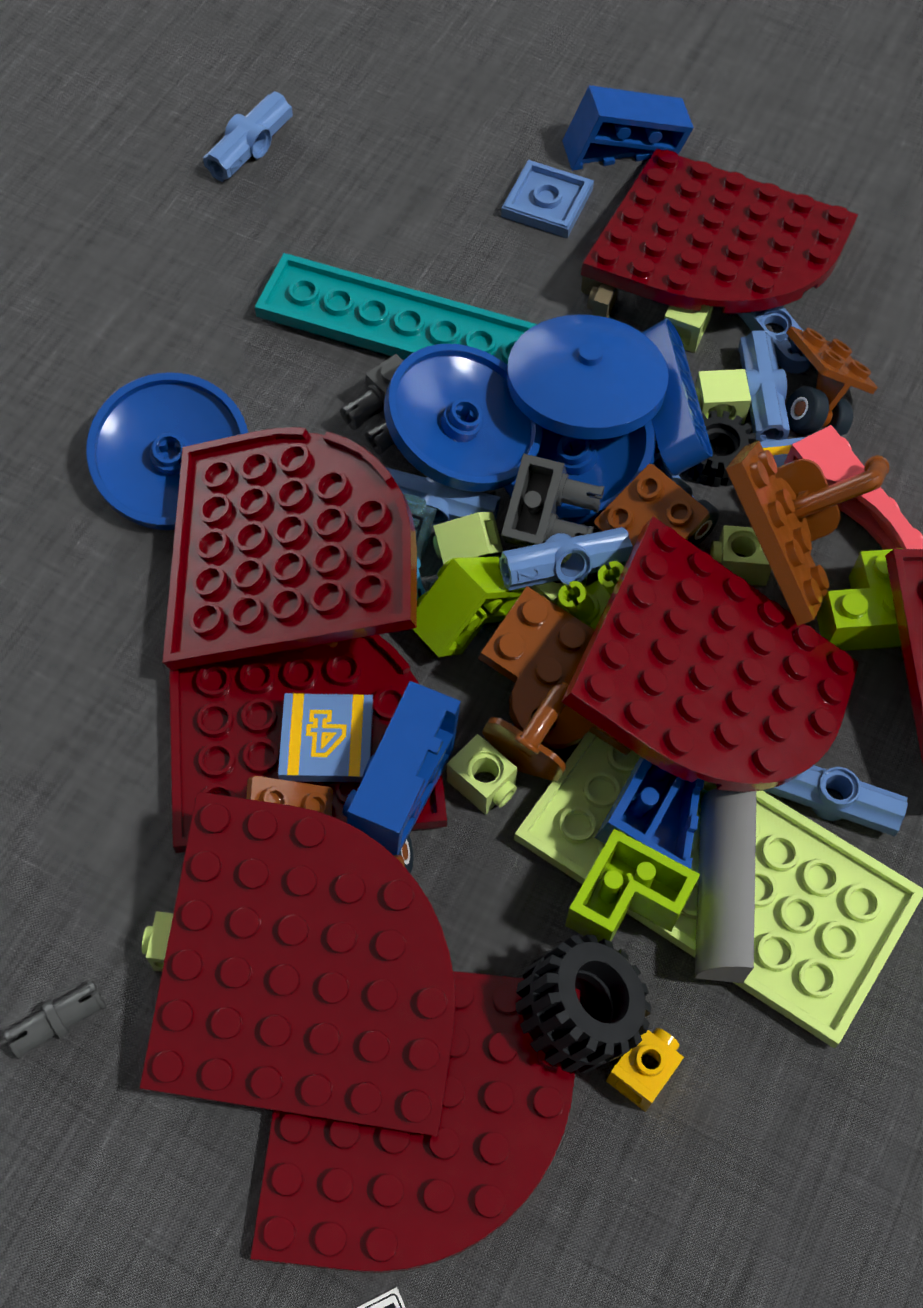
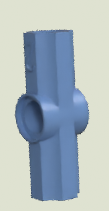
(248, 136)
(766, 386)
(448, 501)
(543, 561)
(860, 803)

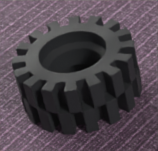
(728, 433)

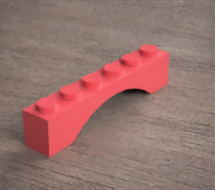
(872, 510)

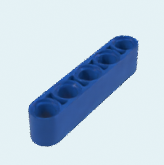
(679, 422)

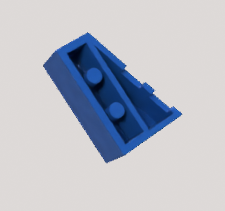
(624, 125)
(404, 767)
(656, 811)

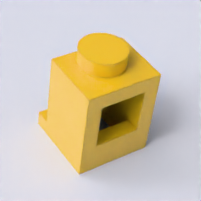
(637, 1081)

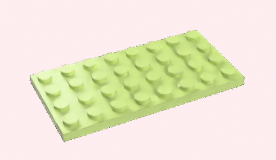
(820, 903)

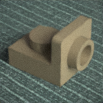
(601, 296)

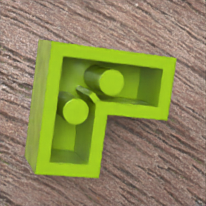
(461, 602)
(866, 612)
(632, 879)

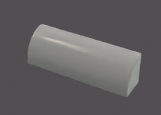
(726, 886)

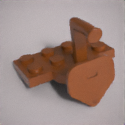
(792, 508)
(539, 652)

